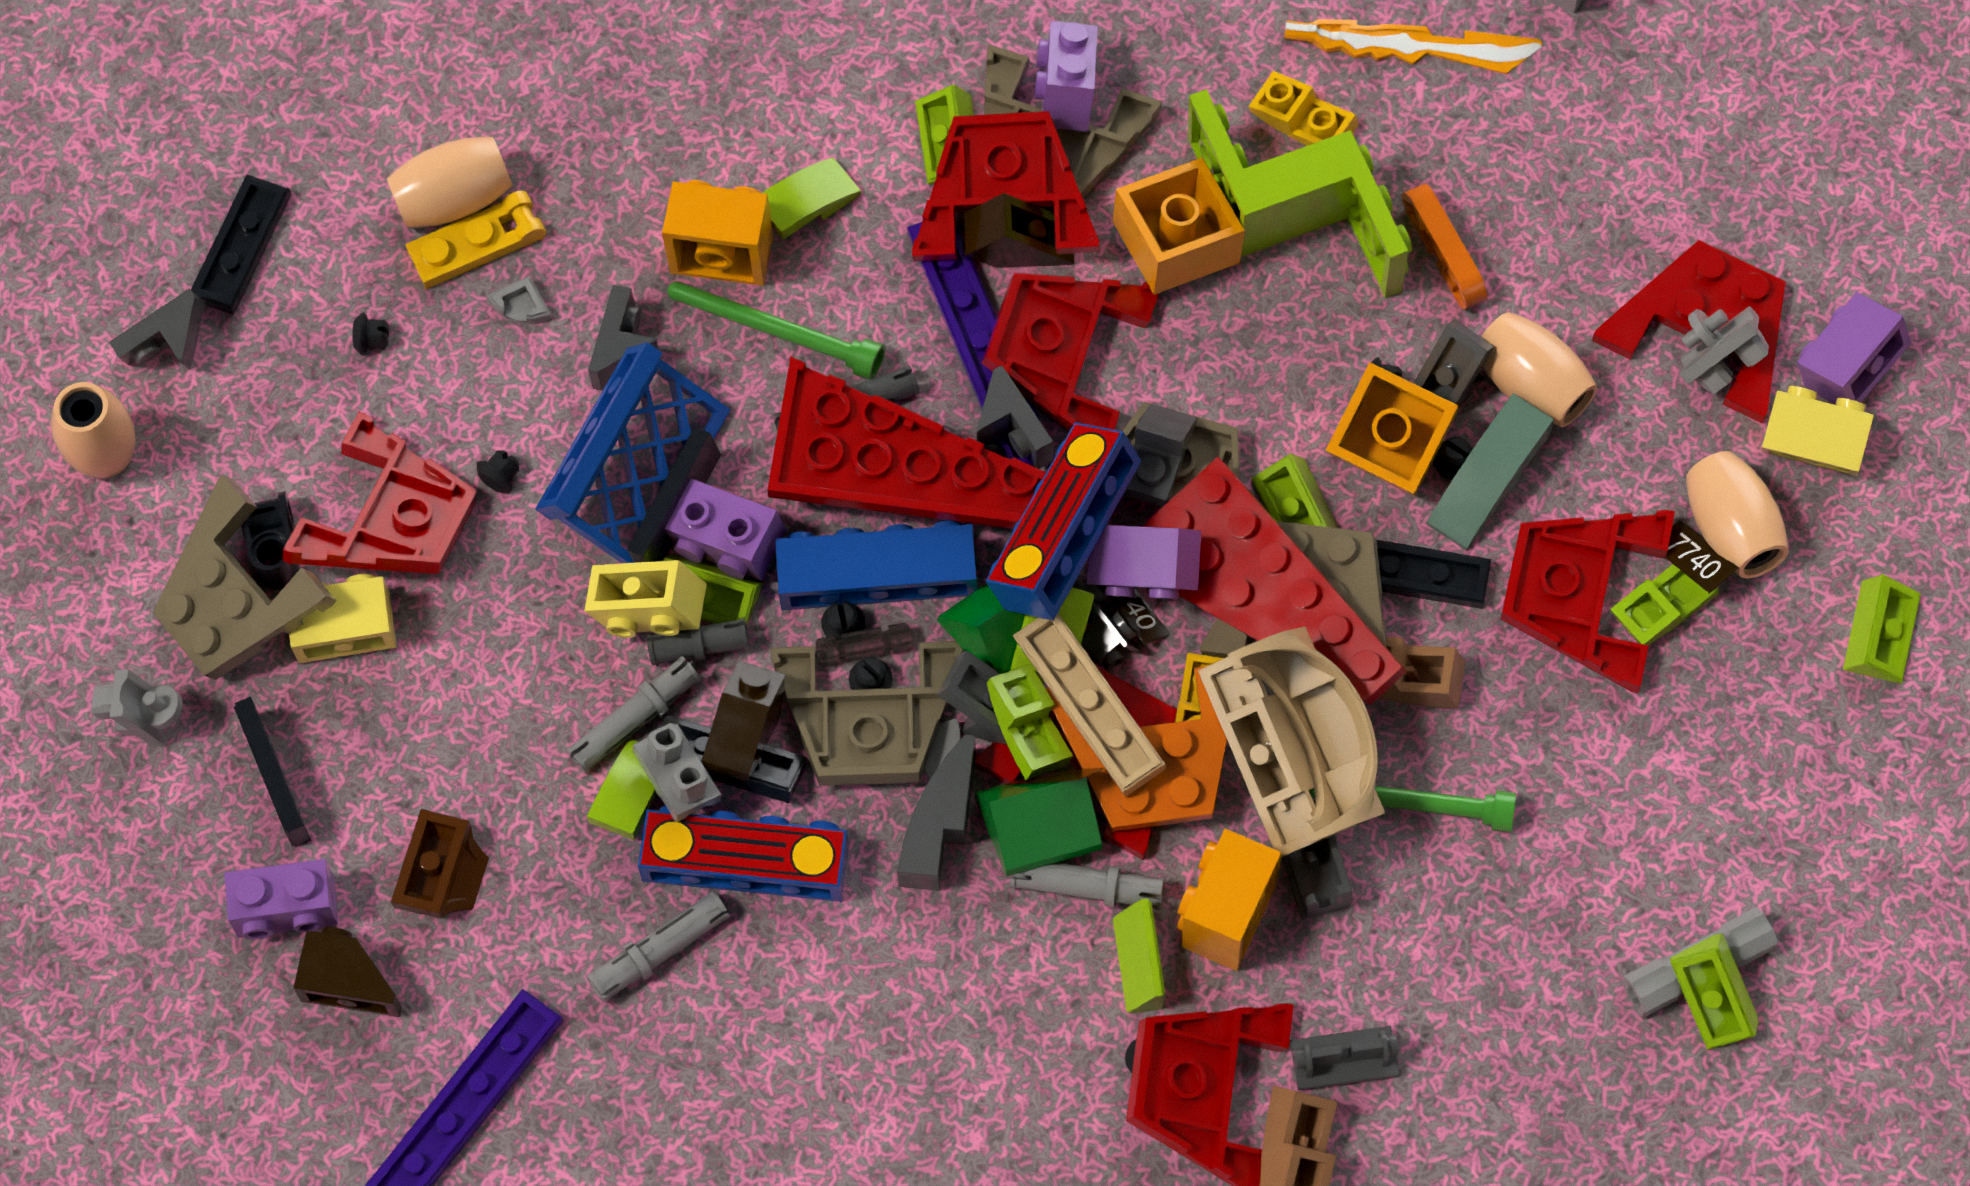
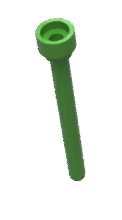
(861, 357)
(1493, 810)

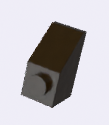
(1012, 234)
(744, 720)
(342, 975)

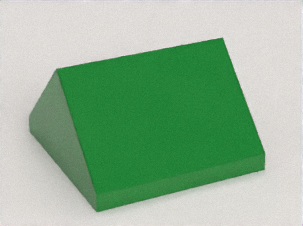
(984, 628)
(1039, 822)

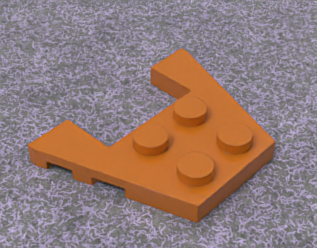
(1177, 795)

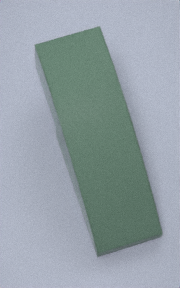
(1491, 471)

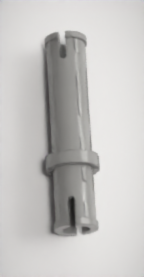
(640, 709)
(1092, 883)
(649, 952)

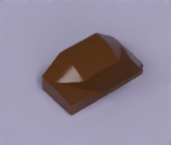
(440, 867)

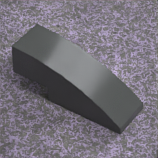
(938, 818)

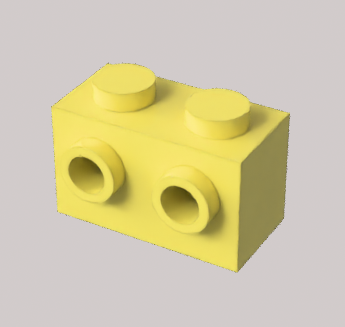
(1818, 430)
(645, 598)
(354, 625)

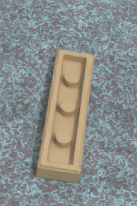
(1090, 703)

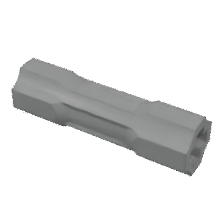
(1656, 983)

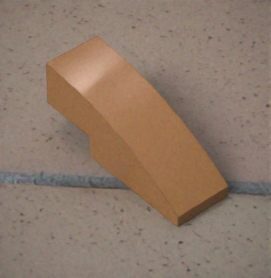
(1432, 675)
(1297, 1140)

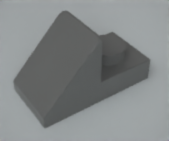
(174, 322)
(616, 335)
(1455, 364)
(1009, 414)
(1161, 445)
(968, 692)

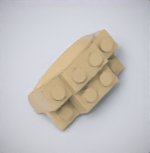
(1298, 739)

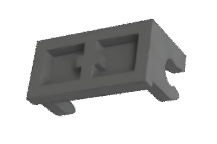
(1318, 878)

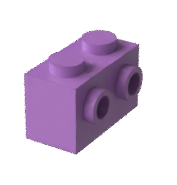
(1068, 74)
(1853, 350)
(725, 530)
(1145, 559)
(281, 899)

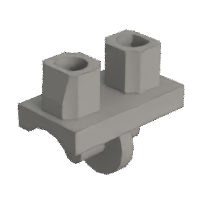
(1705, 359)
(137, 707)
(676, 771)

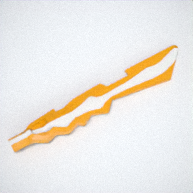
(1413, 42)

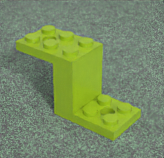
(1302, 192)

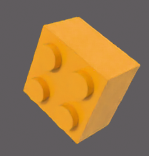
(1178, 225)
(718, 232)
(1392, 429)
(1229, 899)

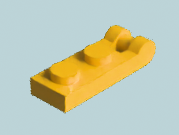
(475, 240)

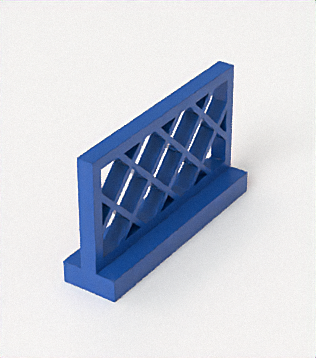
(600, 434)

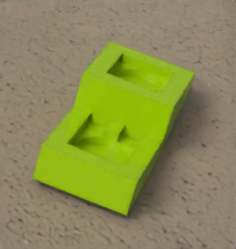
(809, 193)
(1660, 605)
(1023, 716)
(623, 796)

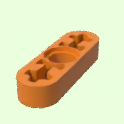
(1443, 240)

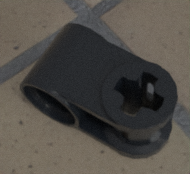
(266, 536)

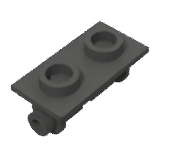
(1109, 632)
(1345, 1057)

